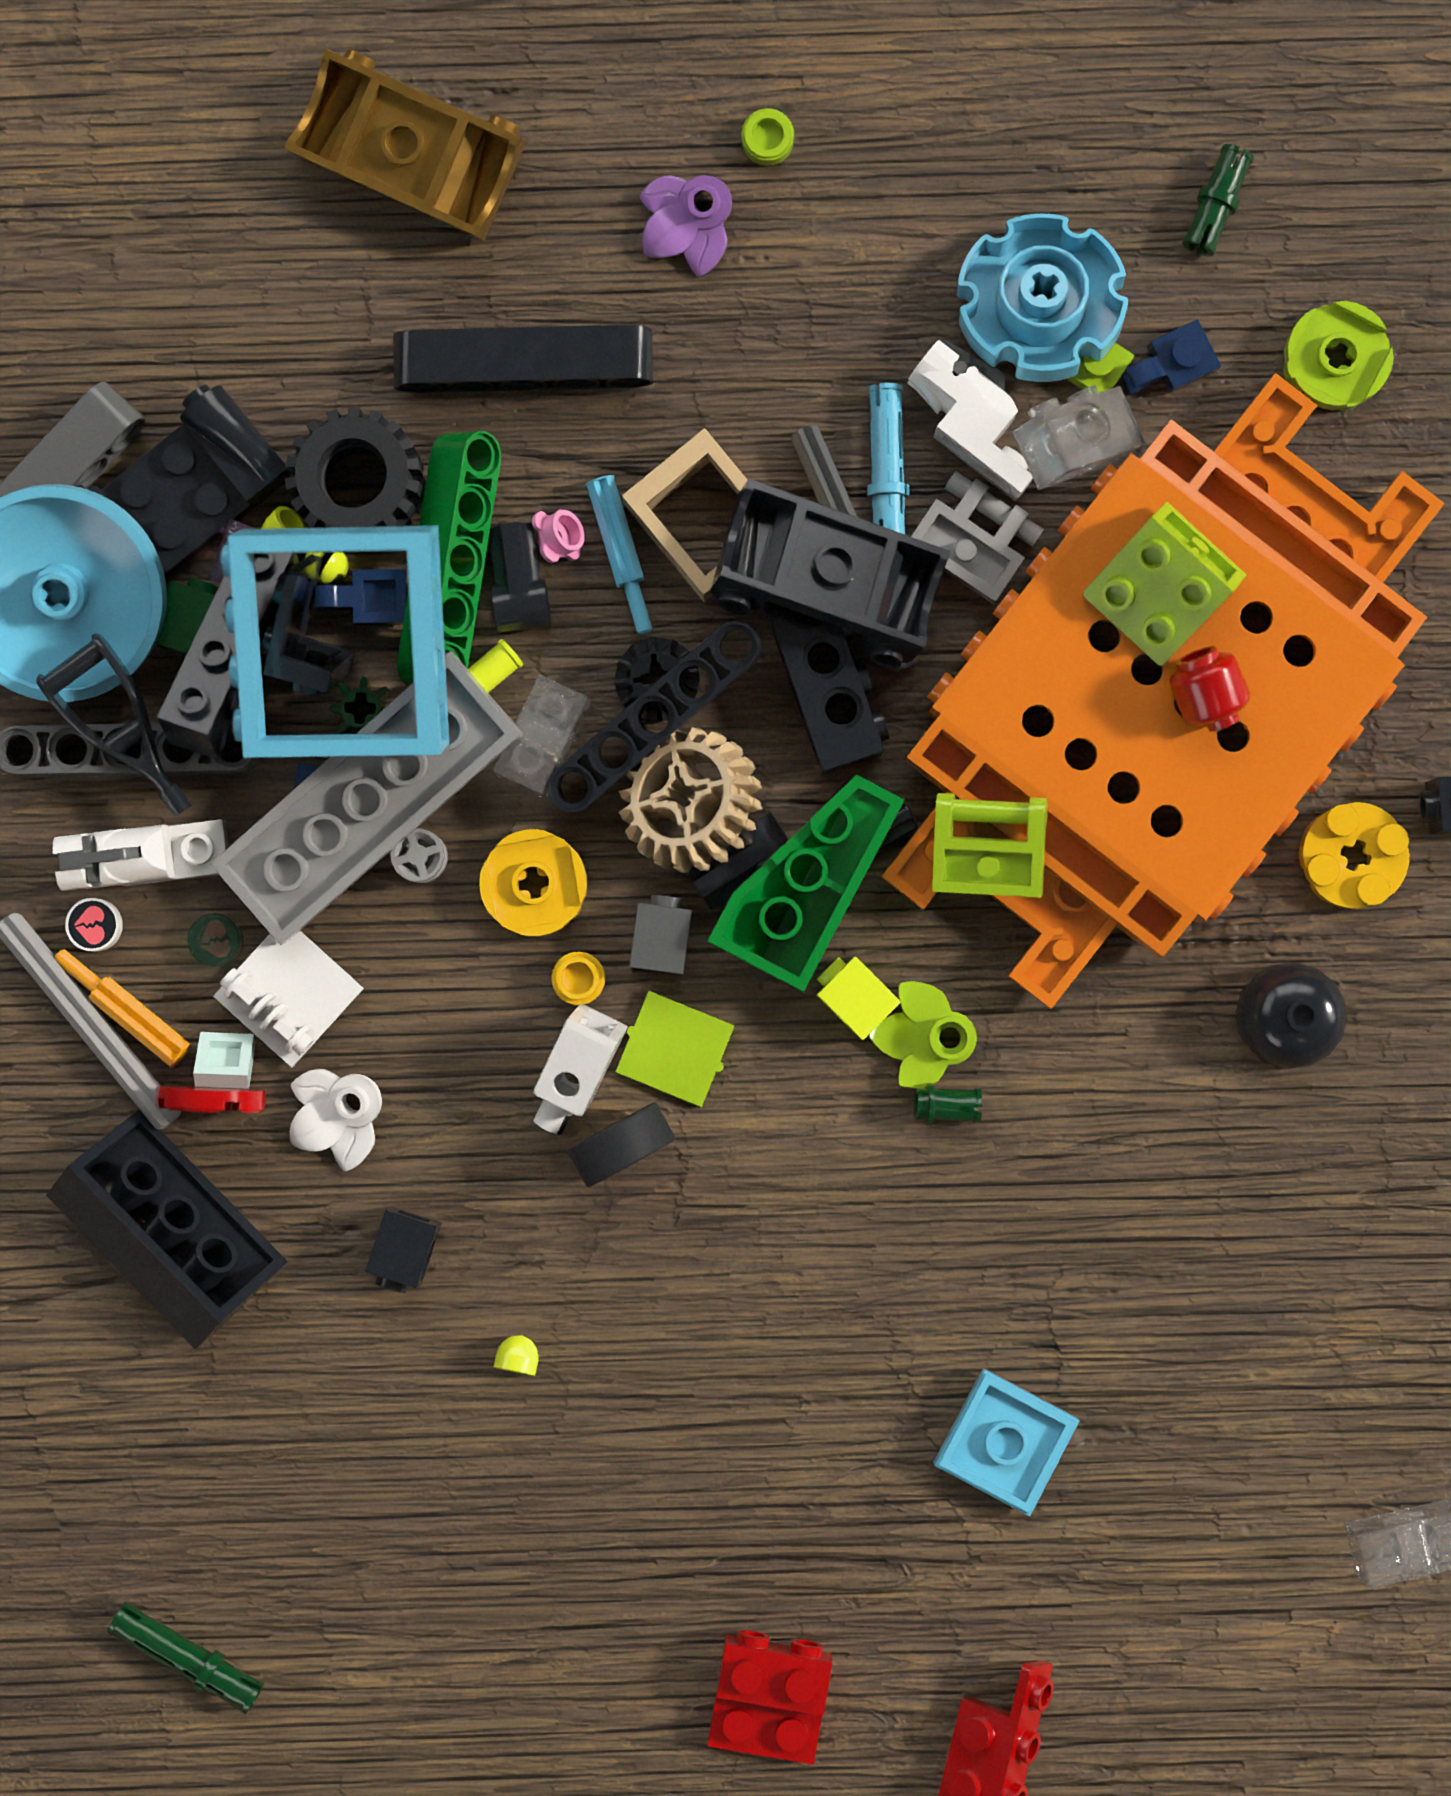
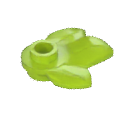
(916, 1034)

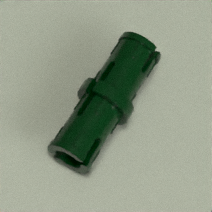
(1218, 200)

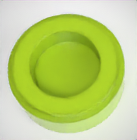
(767, 137)

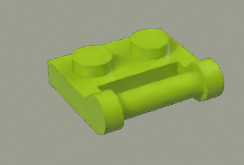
(989, 864)

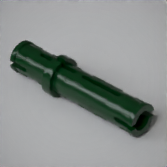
(195, 1663)

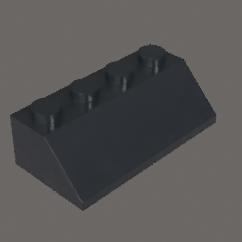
(166, 1228)

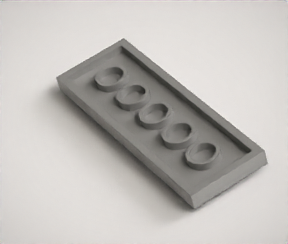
(360, 808)

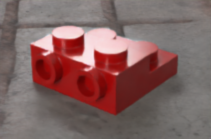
(770, 1697)

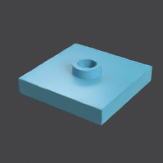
(1006, 1442)

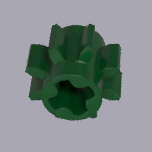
(354, 699)

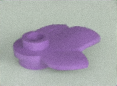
(681, 226)

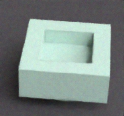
(224, 1060)

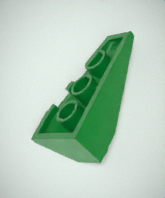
(800, 894)

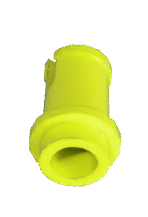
(495, 665)

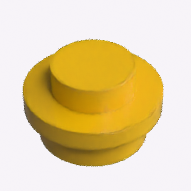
(578, 978)

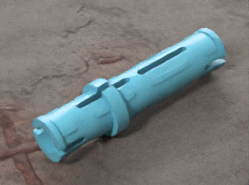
(887, 457)

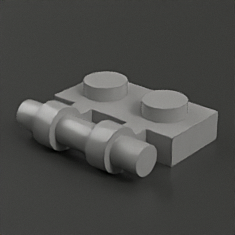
(975, 556)

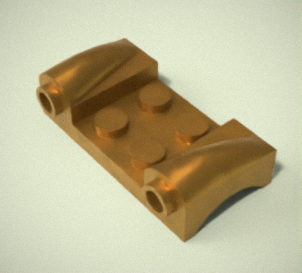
(407, 143)

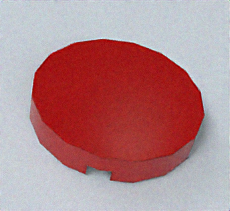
(210, 1099)

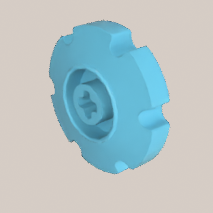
(1033, 332)

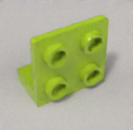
(1164, 584)

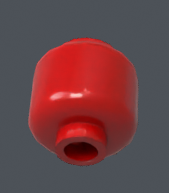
(1209, 688)

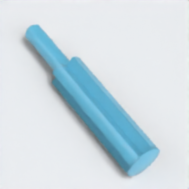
(619, 546)

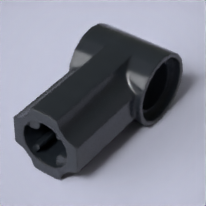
(518, 591)
(724, 878)

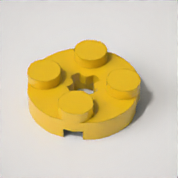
(1382, 842)
(509, 865)

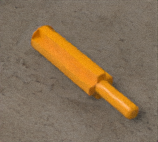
(128, 1012)

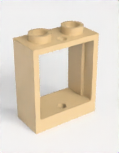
(665, 480)

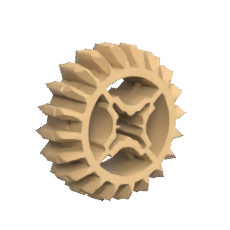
(668, 781)

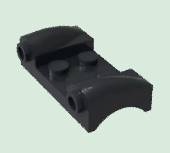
(198, 478)
(829, 569)

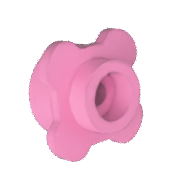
(558, 535)

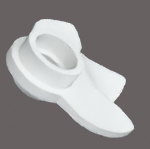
(330, 1121)

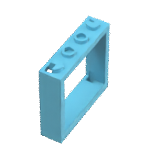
(426, 630)

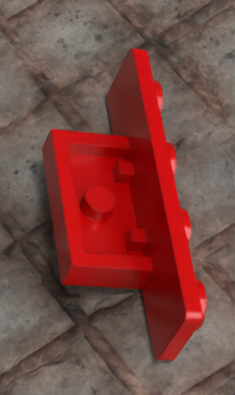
(996, 1746)

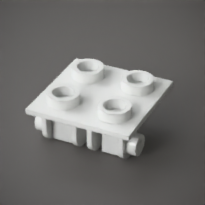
(288, 994)

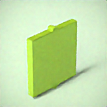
(675, 1048)

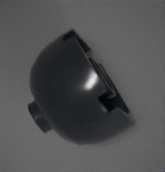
(1291, 1015)

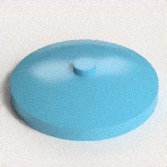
(71, 572)

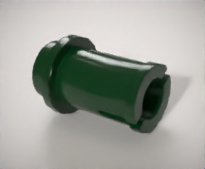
(947, 1104)

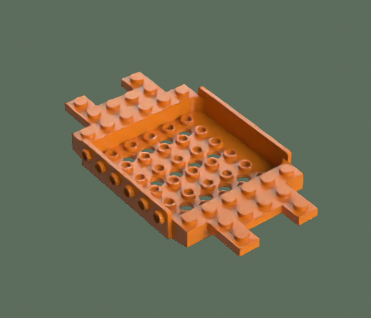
(1319, 574)

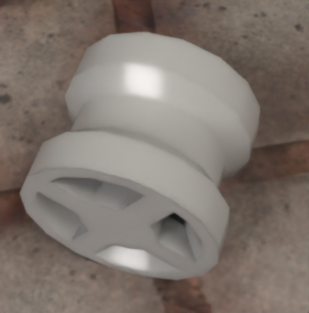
(410, 851)

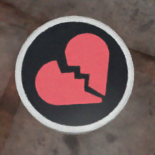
(94, 924)

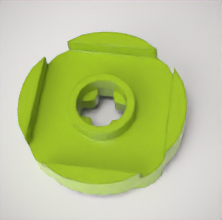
(1367, 347)

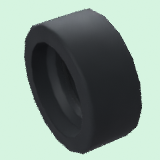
(621, 1144)

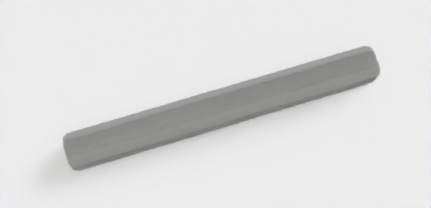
(85, 1018)

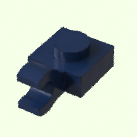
(1176, 358)
(375, 597)

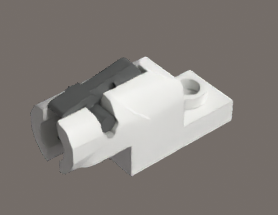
(975, 414)
(139, 855)

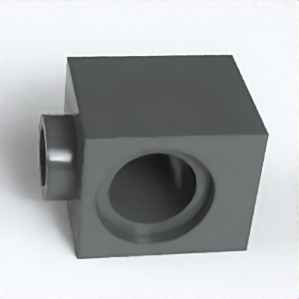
(661, 935)

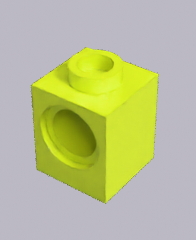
(856, 996)

